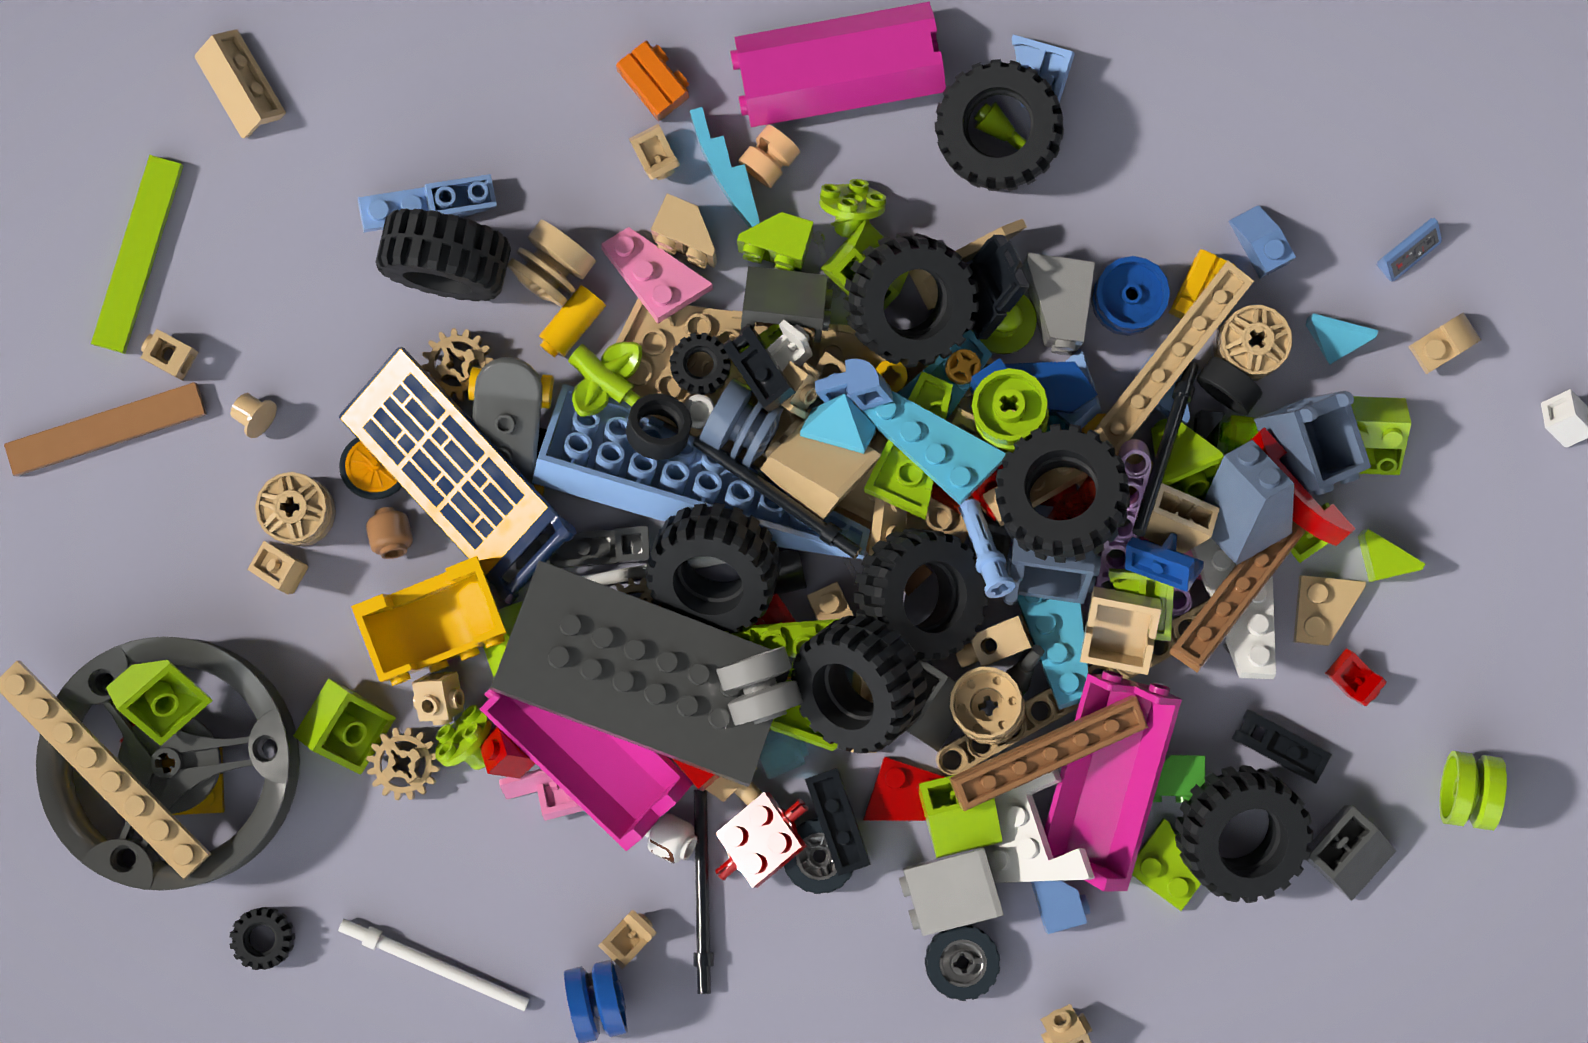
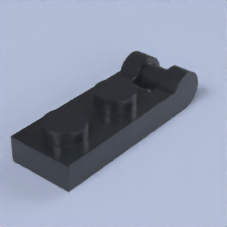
(759, 369)
(1283, 747)

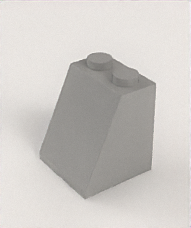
(1060, 298)
(951, 892)

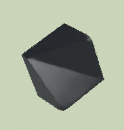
(1207, 425)

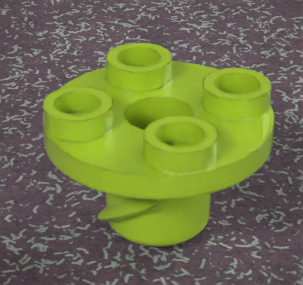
(851, 204)
(1014, 330)
(463, 739)

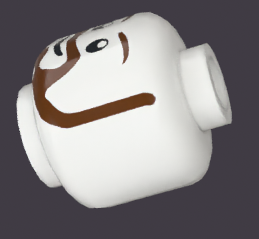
(671, 838)

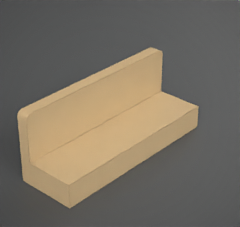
(238, 82)

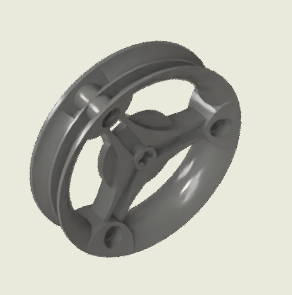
(194, 771)

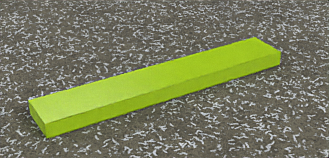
(137, 254)

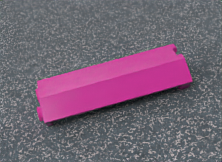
(839, 64)
(608, 777)
(1111, 791)

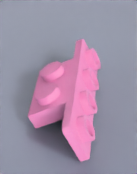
(552, 798)

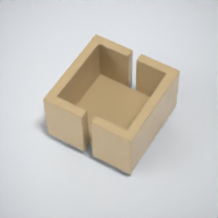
(1118, 630)

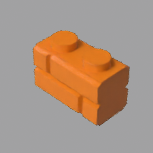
(653, 80)

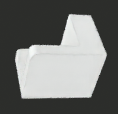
(1566, 418)

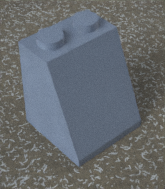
(1252, 502)

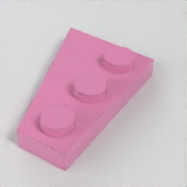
(654, 275)

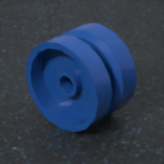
(1144, 281)
(590, 1002)

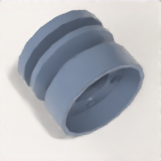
(741, 422)

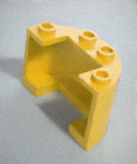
(430, 623)

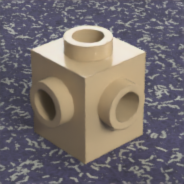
(438, 697)
(1066, 1027)

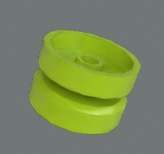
(996, 399)
(1473, 790)

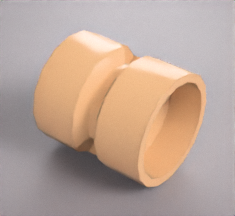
(769, 156)

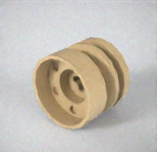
(551, 263)
(1235, 333)
(306, 525)
(971, 695)

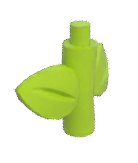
(605, 377)

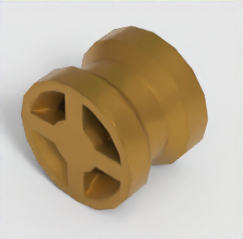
(967, 363)

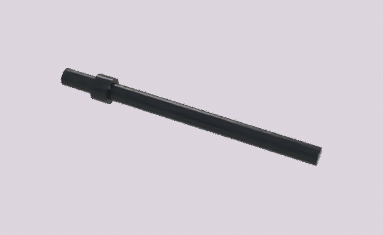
(1182, 395)
(828, 532)
(703, 958)

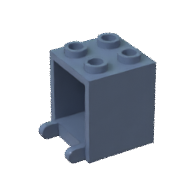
(1319, 440)
(1049, 579)

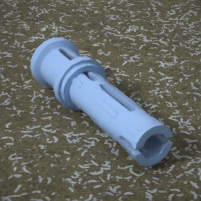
(989, 560)

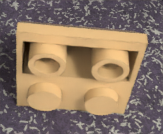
(682, 230)

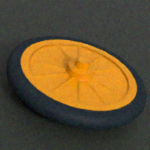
(365, 474)

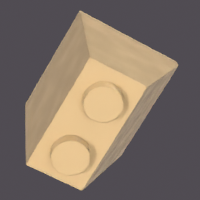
(815, 471)

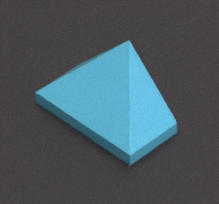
(1337, 337)
(839, 424)

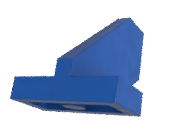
(1063, 382)

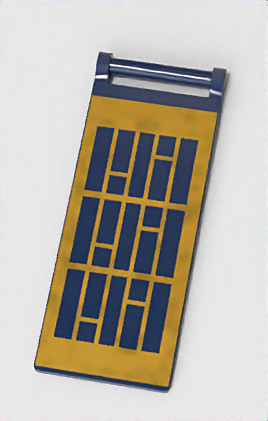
(453, 471)

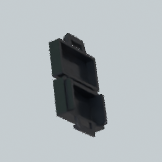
(999, 284)

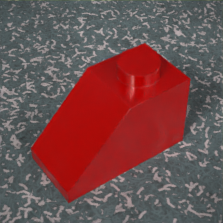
(503, 756)

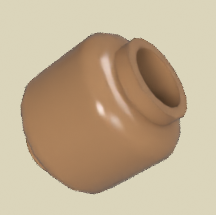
(389, 533)

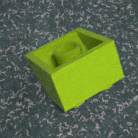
(343, 726)

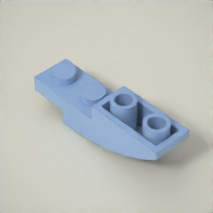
(453, 197)

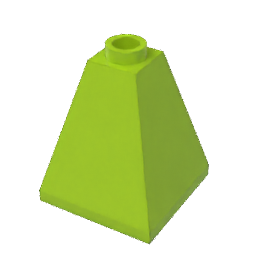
(1191, 461)

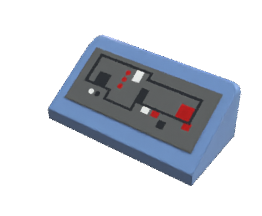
(1411, 250)

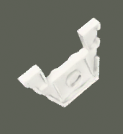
(1025, 848)

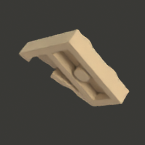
(1323, 607)

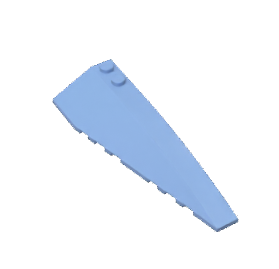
(597, 463)

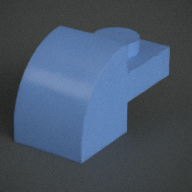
(859, 383)

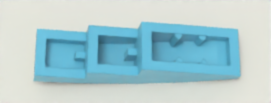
(731, 180)

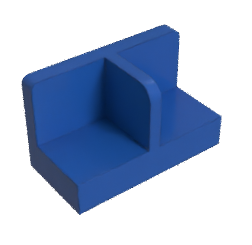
(1162, 562)

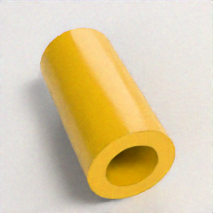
(571, 322)

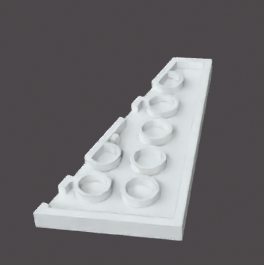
(1253, 636)

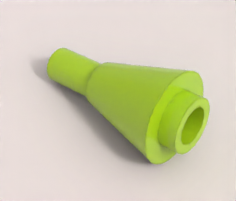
(995, 123)

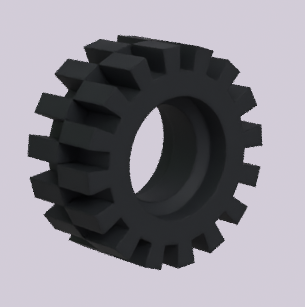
(692, 383)
(241, 938)

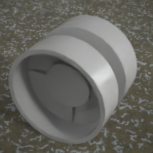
(762, 695)

